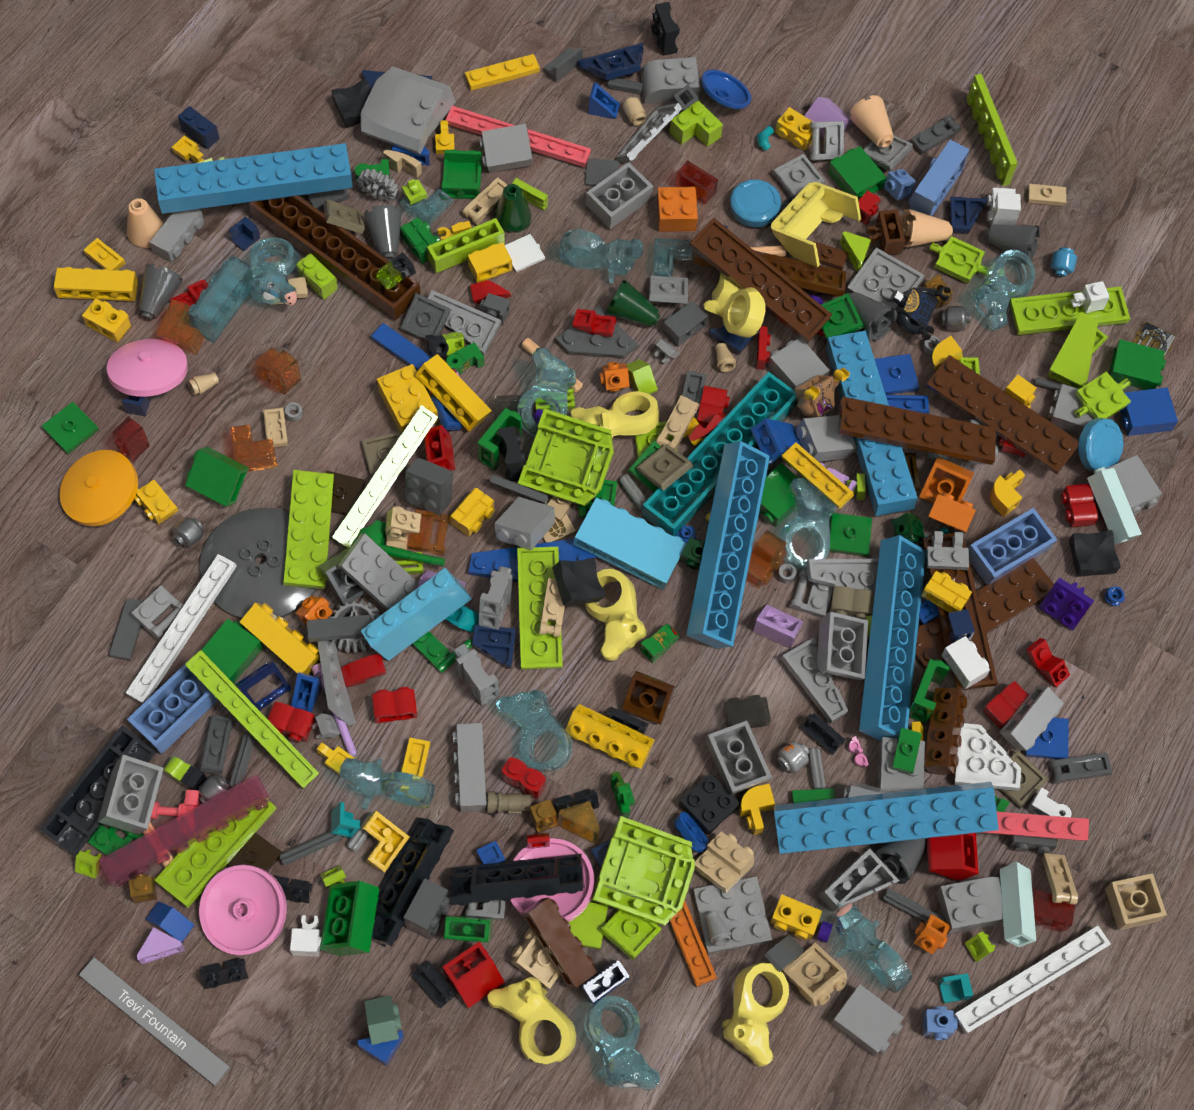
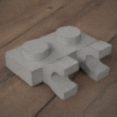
(947, 557)

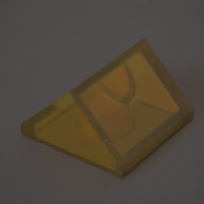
(580, 821)

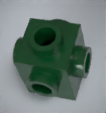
(909, 527)
(693, 553)

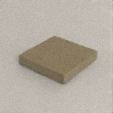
(344, 216)
(378, 448)
(664, 467)
(1031, 781)

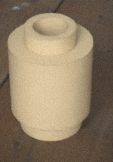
(634, 111)

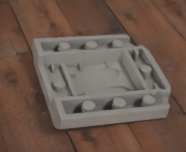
(402, 108)

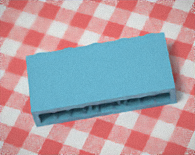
(629, 543)
(416, 614)

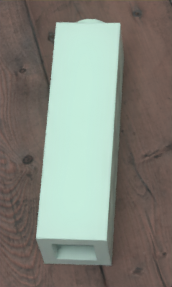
(1114, 505)
(1017, 904)

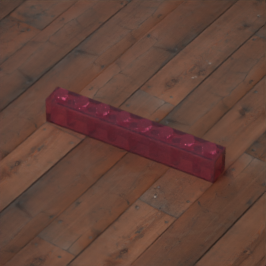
(185, 830)

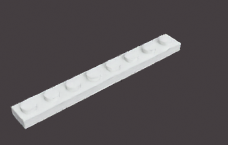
(181, 629)
(1031, 979)

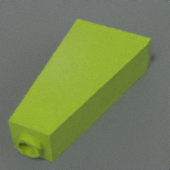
(1075, 356)

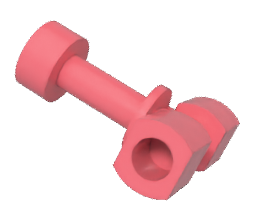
(191, 801)

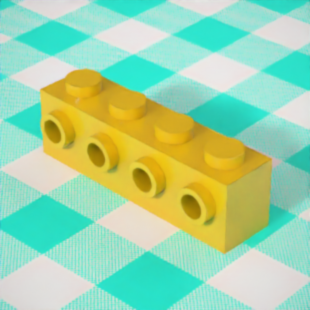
(96, 284)
(453, 392)
(280, 638)
(609, 736)

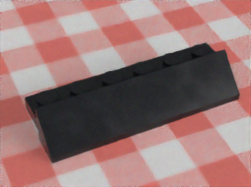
(78, 813)
(405, 877)
(516, 879)

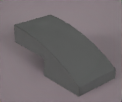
(784, 953)

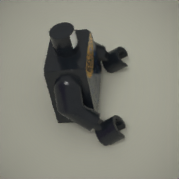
(916, 308)

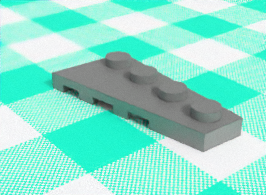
(650, 128)
(474, 324)
(844, 572)
(818, 685)
(335, 687)

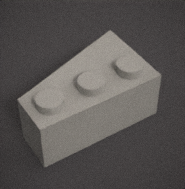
(861, 878)

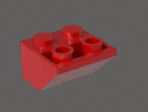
(953, 856)
(473, 974)

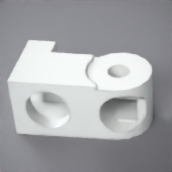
(1045, 806)

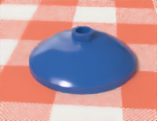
(725, 89)

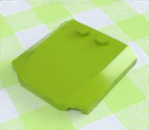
(568, 458)
(645, 872)

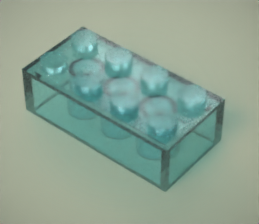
(222, 298)

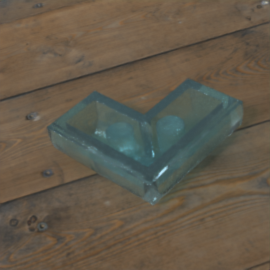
(428, 209)
(665, 251)

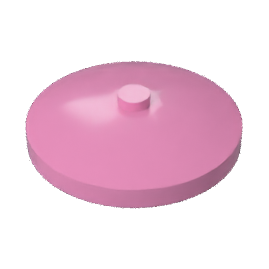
(147, 367)
(569, 904)
(242, 910)

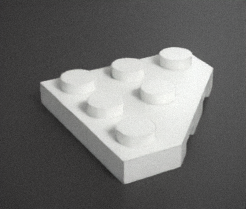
(985, 761)

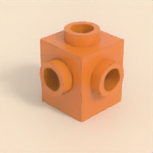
(614, 376)
(313, 609)
(931, 934)

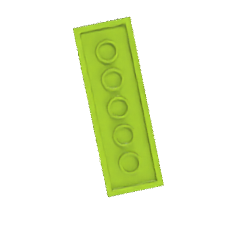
(992, 130)
(1056, 312)
(308, 529)
(534, 569)
(193, 869)

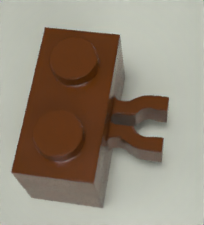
(888, 232)

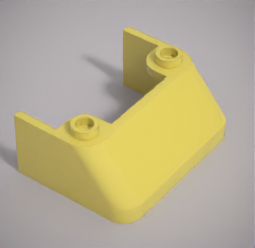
(806, 212)

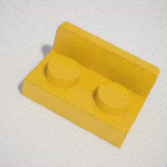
(156, 502)

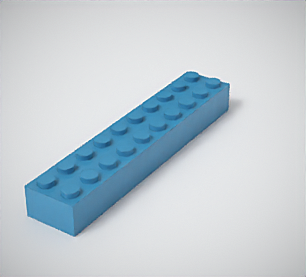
(253, 178)
(883, 463)
(728, 545)
(892, 638)
(886, 817)

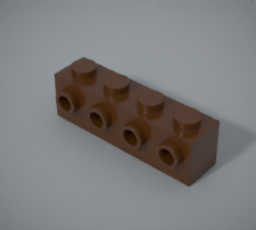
(945, 731)
(559, 942)

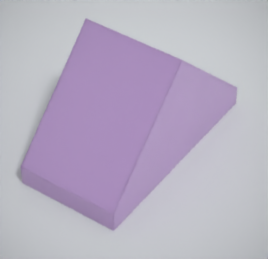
(158, 946)

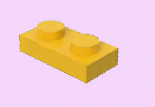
(104, 255)
(416, 757)

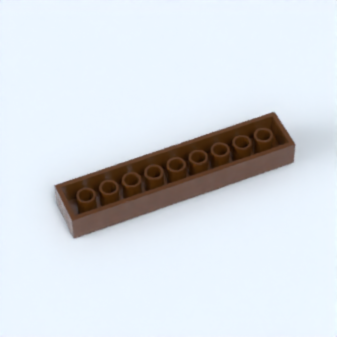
(336, 250)

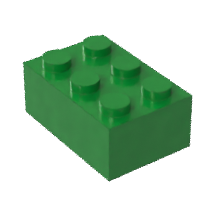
(349, 918)

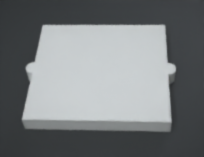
(524, 253)

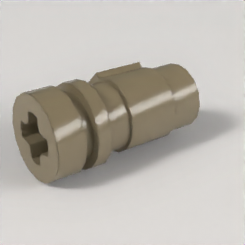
(512, 802)

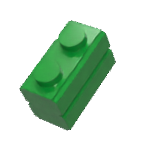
(418, 237)
(468, 928)

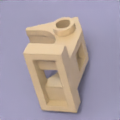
(400, 522)

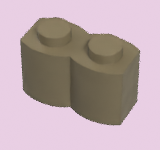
(852, 602)

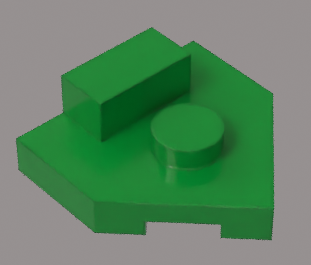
(622, 794)

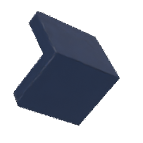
(244, 234)
(136, 405)
(960, 625)

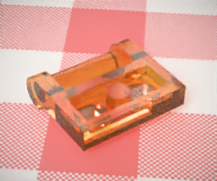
(421, 540)

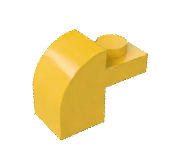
(944, 349)
(1003, 493)
(755, 801)

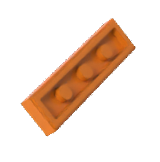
(692, 947)

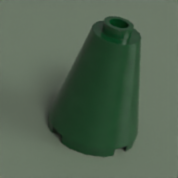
(513, 210)
(632, 306)

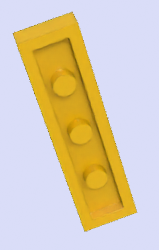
(502, 72)
(817, 475)

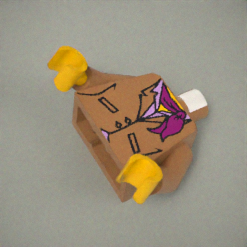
(817, 394)

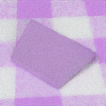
(826, 110)
(777, 626)

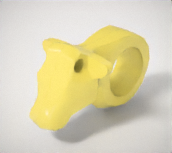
(732, 303)
(616, 417)
(621, 620)
(530, 1006)
(749, 1026)

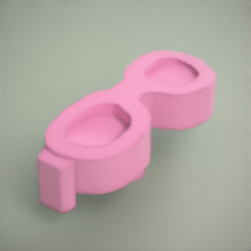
(854, 748)

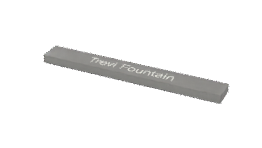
(155, 1021)

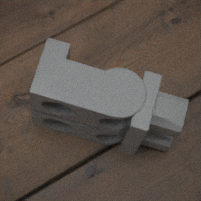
(495, 603)
(470, 668)

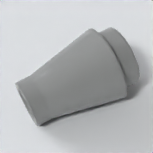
(717, 929)

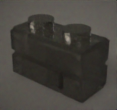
(752, 710)

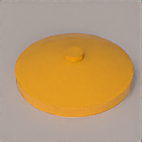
(98, 488)

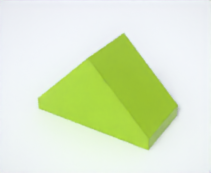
(856, 248)
(641, 377)

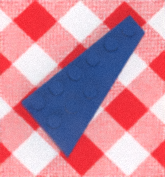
(485, 562)

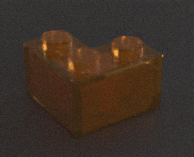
(177, 330)
(279, 370)
(253, 454)
(766, 557)

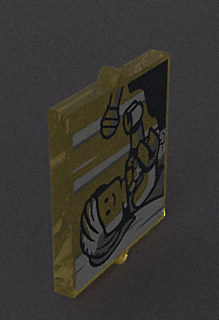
(1155, 337)

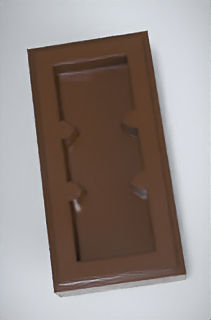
(831, 256)

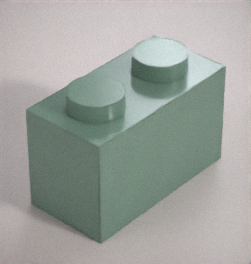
(382, 1019)

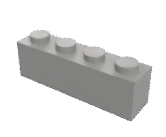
(471, 767)

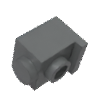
(686, 97)
(496, 307)

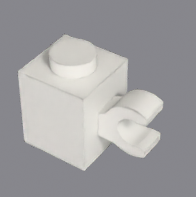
(1093, 297)
(306, 940)

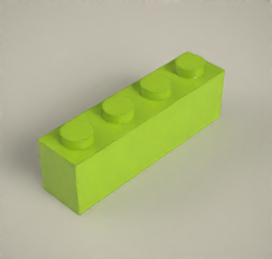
(458, 247)

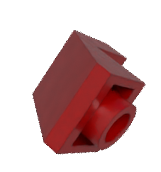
(1049, 666)

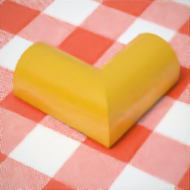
(390, 840)

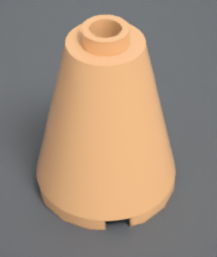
(873, 120)
(142, 223)
(923, 228)

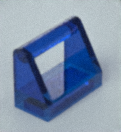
(257, 676)

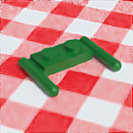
(436, 652)

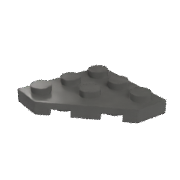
(579, 342)

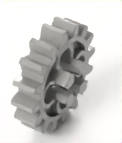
(377, 185)

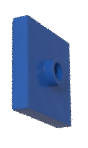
(897, 374)
(1052, 742)

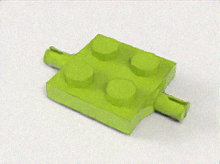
(959, 259)
(1102, 397)

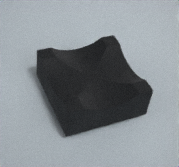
(665, 29)
(351, 102)
(511, 451)
(1094, 553)
(578, 582)
(709, 804)

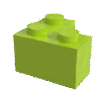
(696, 121)

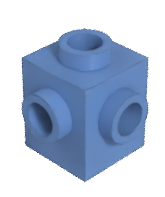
(899, 184)
(939, 1023)

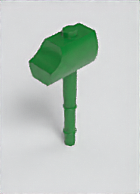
(378, 535)

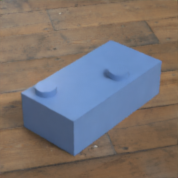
(939, 178)
(1010, 546)
(172, 709)

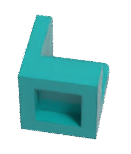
(464, 618)
(343, 822)
(955, 988)

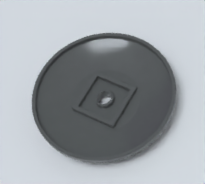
(242, 541)

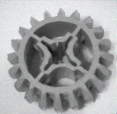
(353, 610)

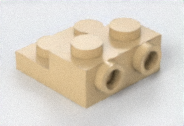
(725, 861)
(534, 960)
(816, 975)

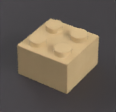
(1135, 901)

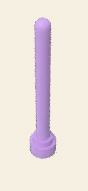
(317, 672)

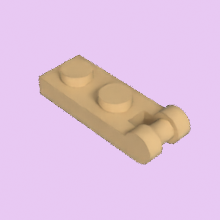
(485, 201)
(678, 422)
(552, 610)
(1060, 878)

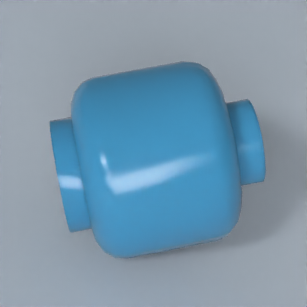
(1063, 262)

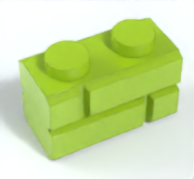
(317, 276)

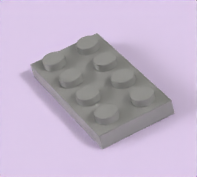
(377, 572)

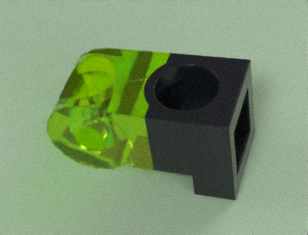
(395, 271)

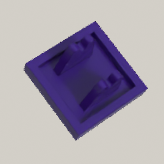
(1066, 603)

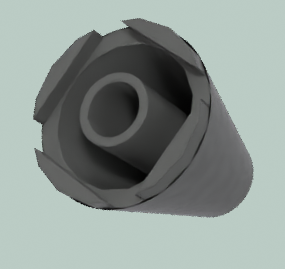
(384, 229)
(1014, 238)
(157, 290)
(874, 315)
(902, 857)

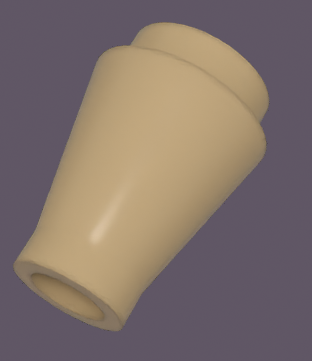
(725, 359)
(202, 383)

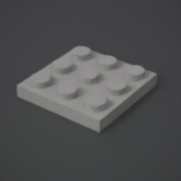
(883, 276)
(740, 911)

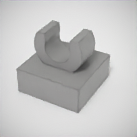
(667, 349)
(327, 726)

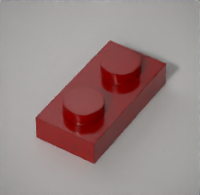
(762, 354)

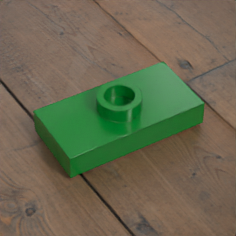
(906, 751)

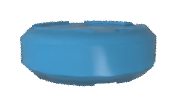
(755, 203)
(1100, 444)

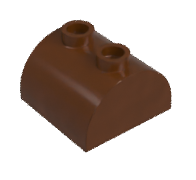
(648, 697)

